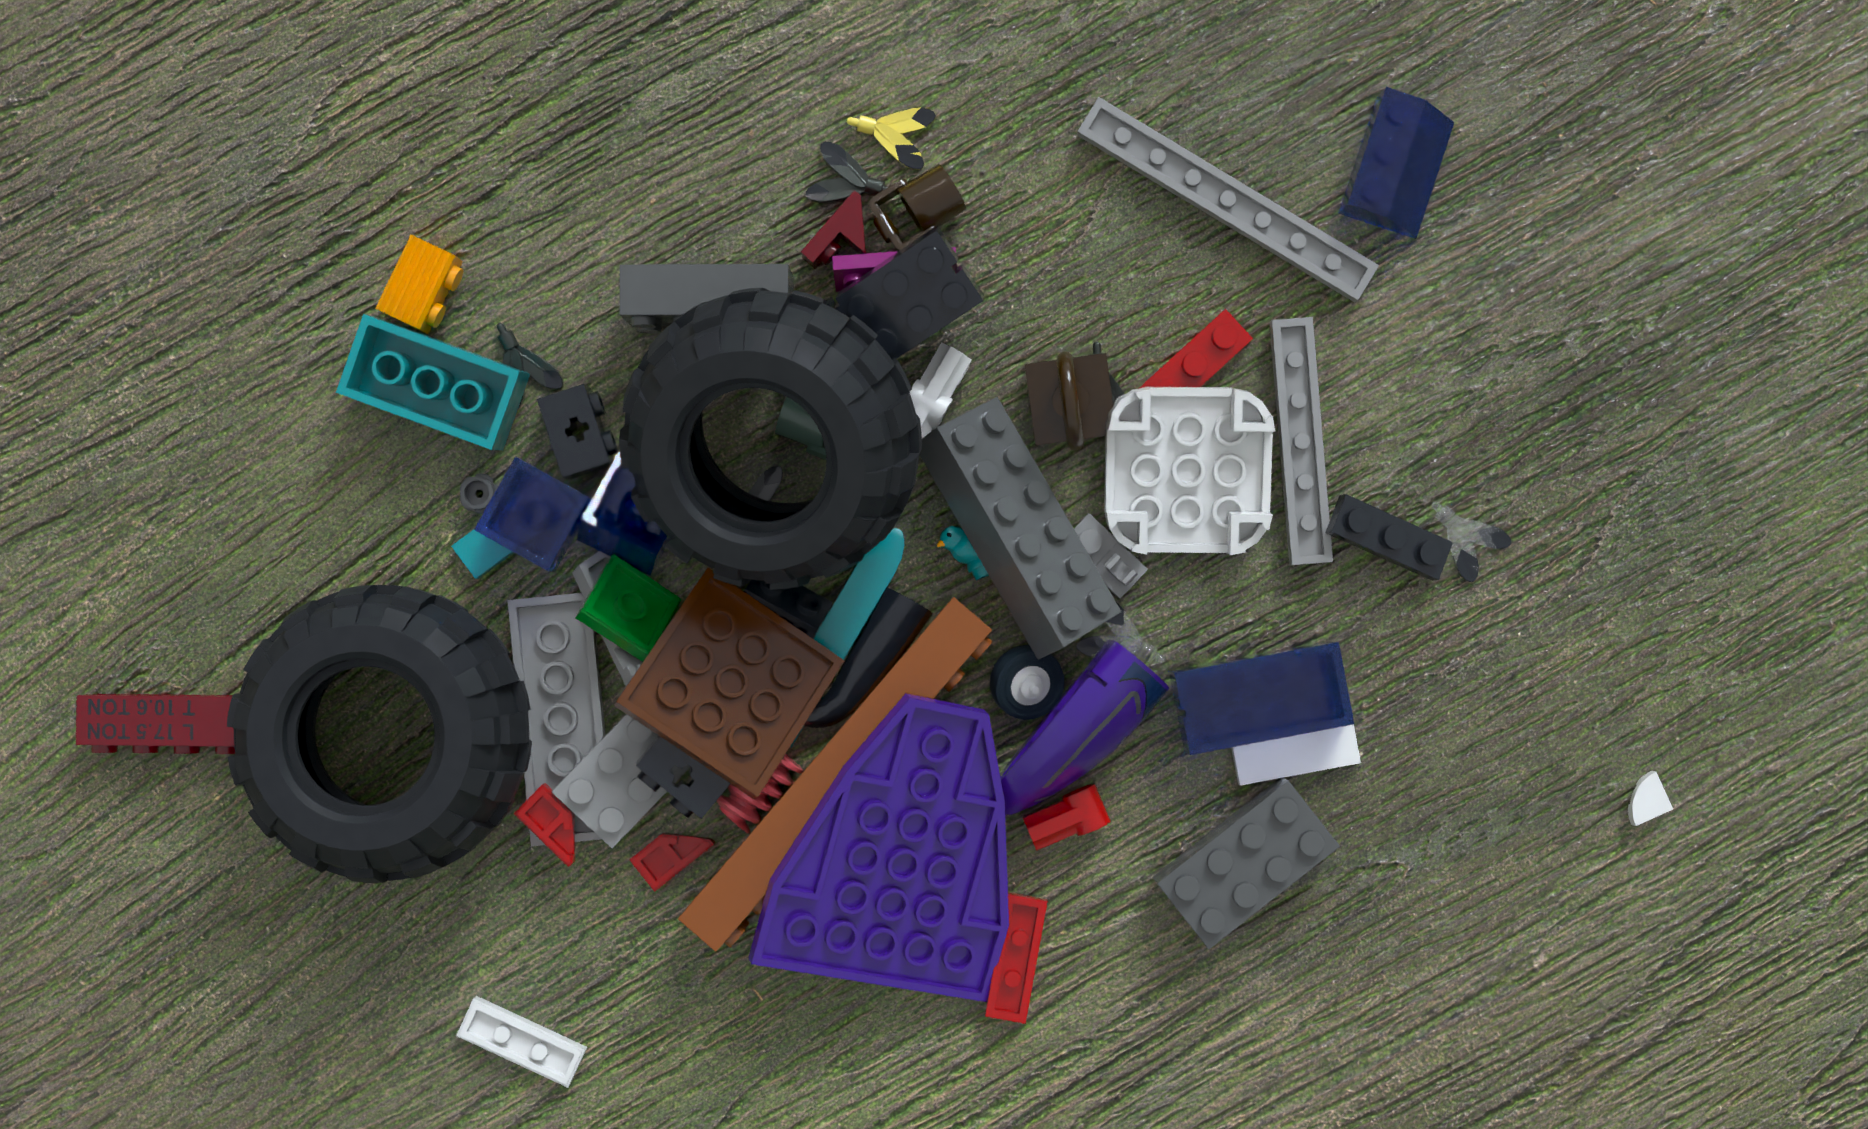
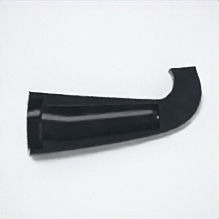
(875, 651)

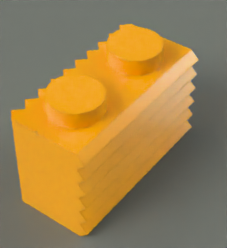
(420, 285)

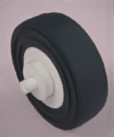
(1026, 685)

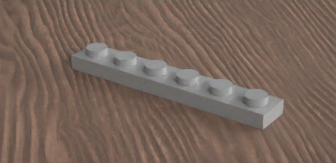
(1300, 440)

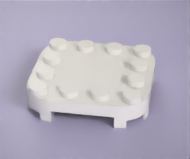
(1188, 470)

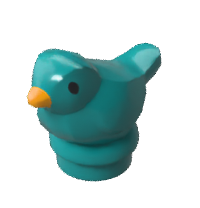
(957, 543)

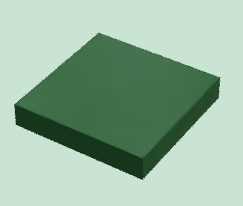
(628, 608)

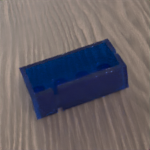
(1261, 697)

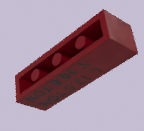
(154, 721)

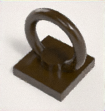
(1069, 398)

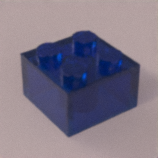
(534, 514)

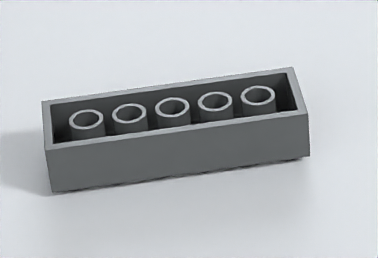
(1017, 528)

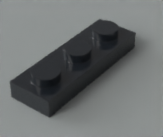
(1389, 537)

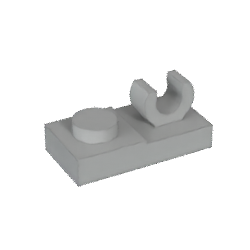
(1113, 561)

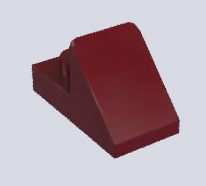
(844, 224)

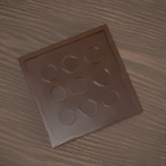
(730, 683)

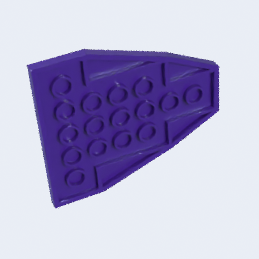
(900, 862)

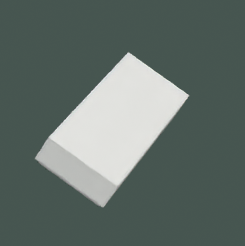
(1296, 755)
(521, 1041)

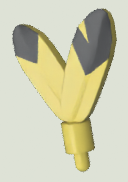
(889, 132)

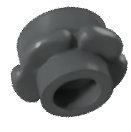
(471, 486)

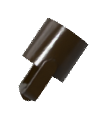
(928, 200)

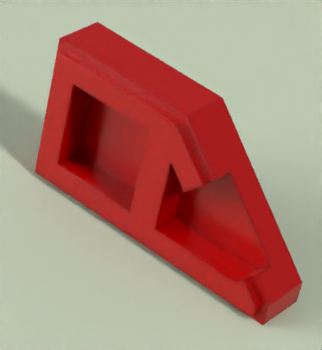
(550, 822)
(668, 856)

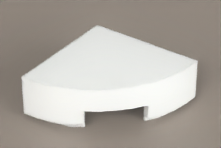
(1648, 799)

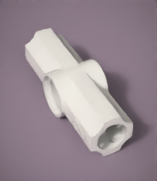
(934, 390)

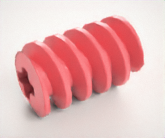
(742, 808)

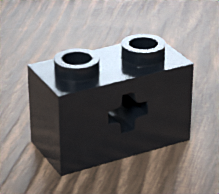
(561, 414)
(689, 797)

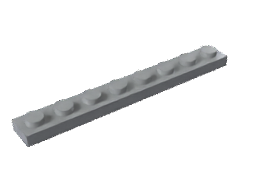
(1227, 200)

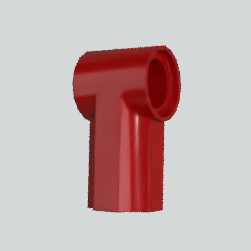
(1076, 813)

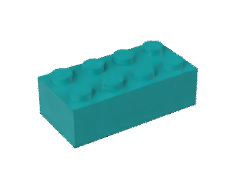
(432, 383)

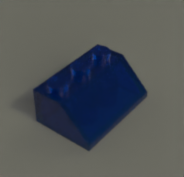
(1397, 163)

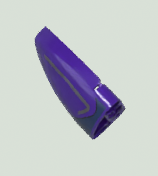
(1083, 727)

